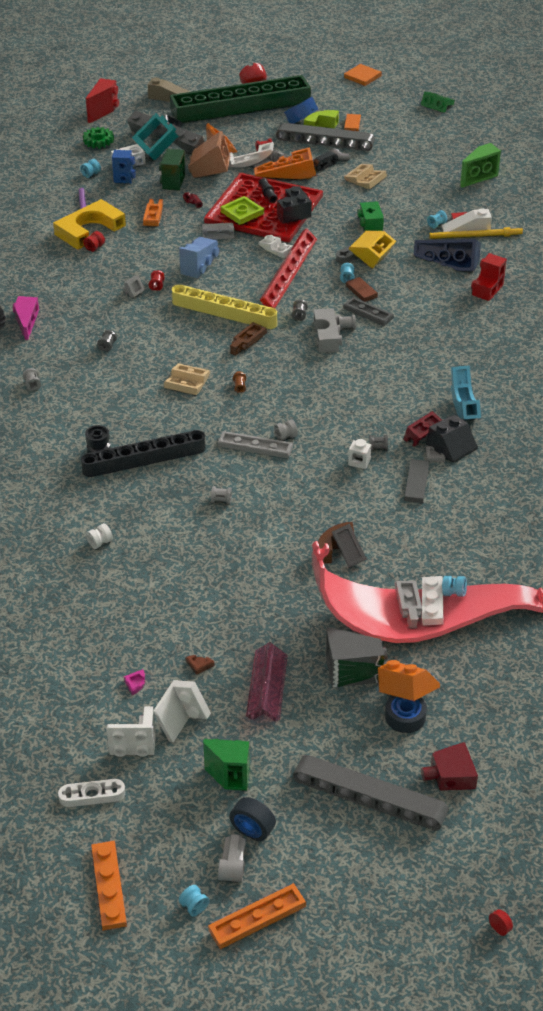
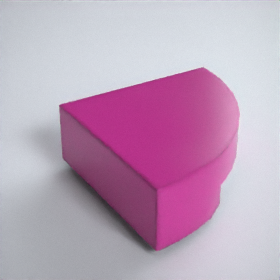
(135, 681)

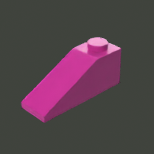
(26, 313)

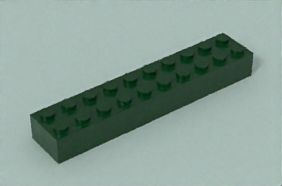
(239, 98)

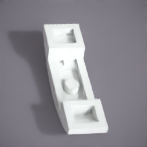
(251, 158)

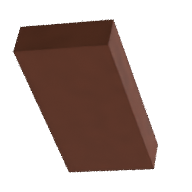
(361, 289)

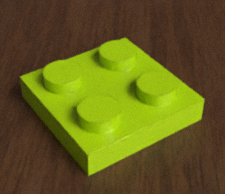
(242, 210)

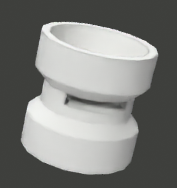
(99, 536)

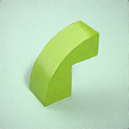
(324, 118)

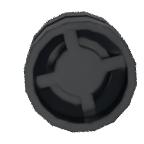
(97, 438)

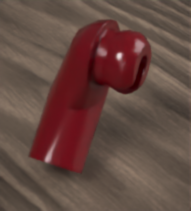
(192, 199)

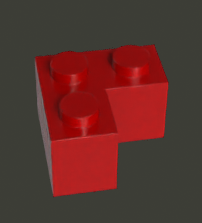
(490, 278)

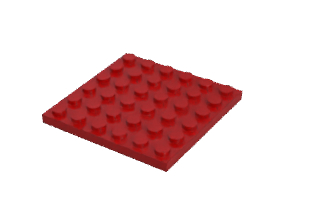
(268, 223)

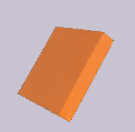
(362, 74)

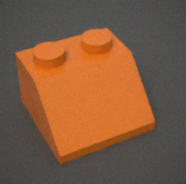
(405, 680)

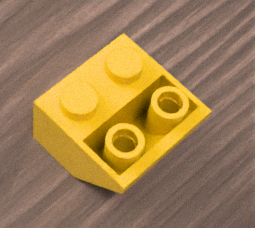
(372, 247)

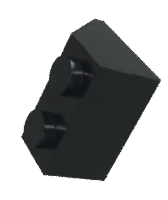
(451, 438)

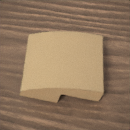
(365, 176)
(187, 379)

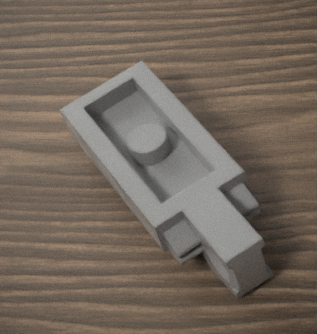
(409, 601)

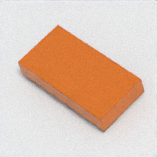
(352, 122)

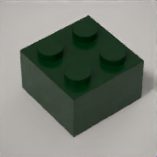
(172, 169)

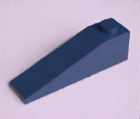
(454, 253)

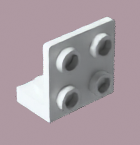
(178, 705)
(133, 738)

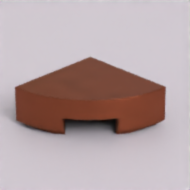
(199, 664)

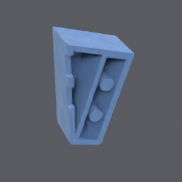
(197, 256)

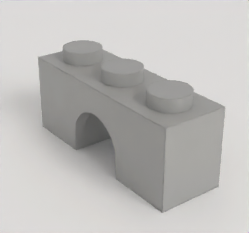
(327, 330)

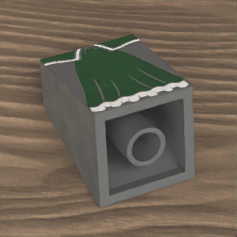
(353, 658)

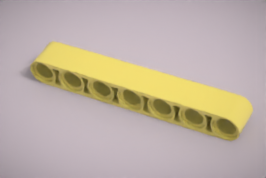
(224, 306)

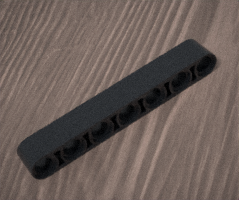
(143, 453)

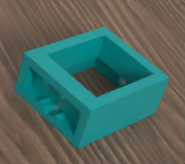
(163, 143)

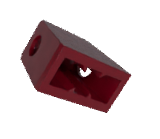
(452, 769)

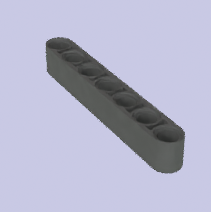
(332, 136)
(371, 792)

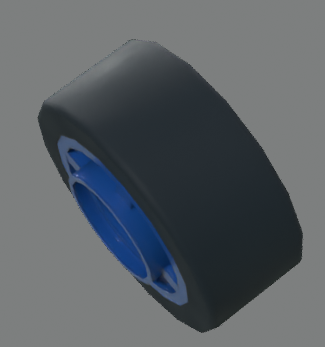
(405, 714)
(252, 818)

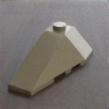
(162, 89)

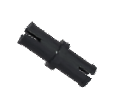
(268, 190)

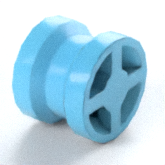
(194, 900)

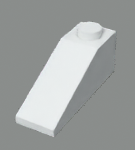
(470, 221)

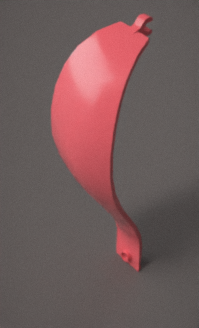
(378, 615)

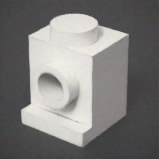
(360, 450)

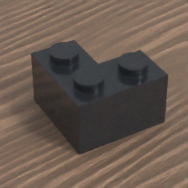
(294, 206)

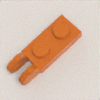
(153, 213)

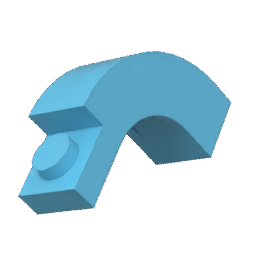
(462, 394)

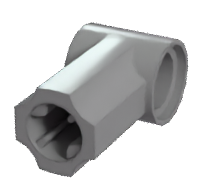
(232, 865)

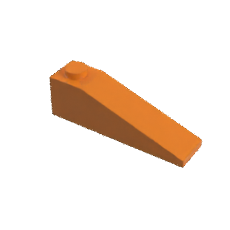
(296, 166)

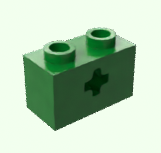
(371, 216)

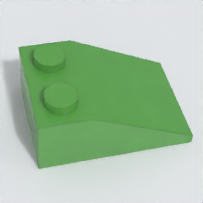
(480, 165)

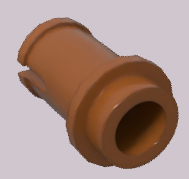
(239, 379)

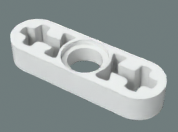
(84, 787)

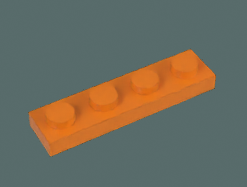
(108, 885)
(257, 916)

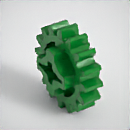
(98, 137)

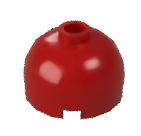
(253, 73)

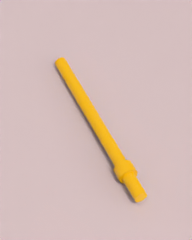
(506, 231)

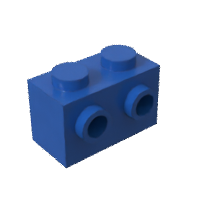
(123, 166)

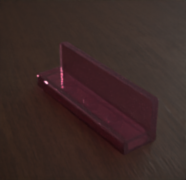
(267, 683)

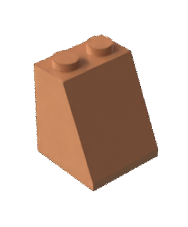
(210, 157)

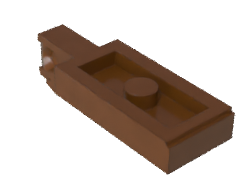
(247, 338)

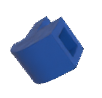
(301, 110)

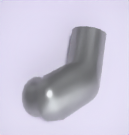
(341, 157)

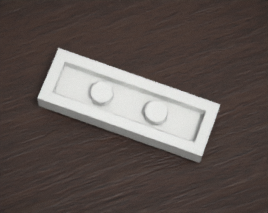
(432, 600)

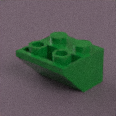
(228, 762)

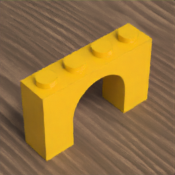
(99, 212)

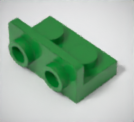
(436, 101)

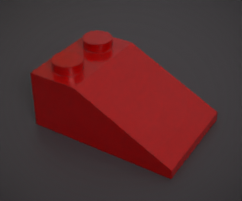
(102, 99)

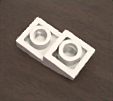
(274, 245)

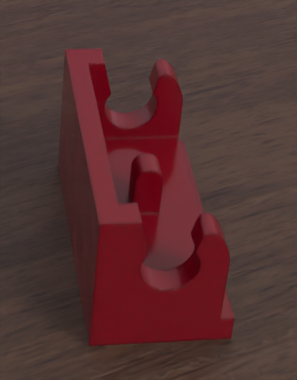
(420, 428)

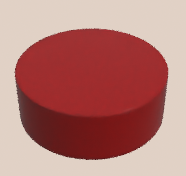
(500, 922)

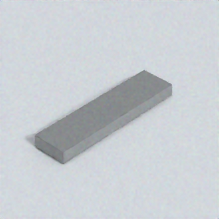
(255, 444)

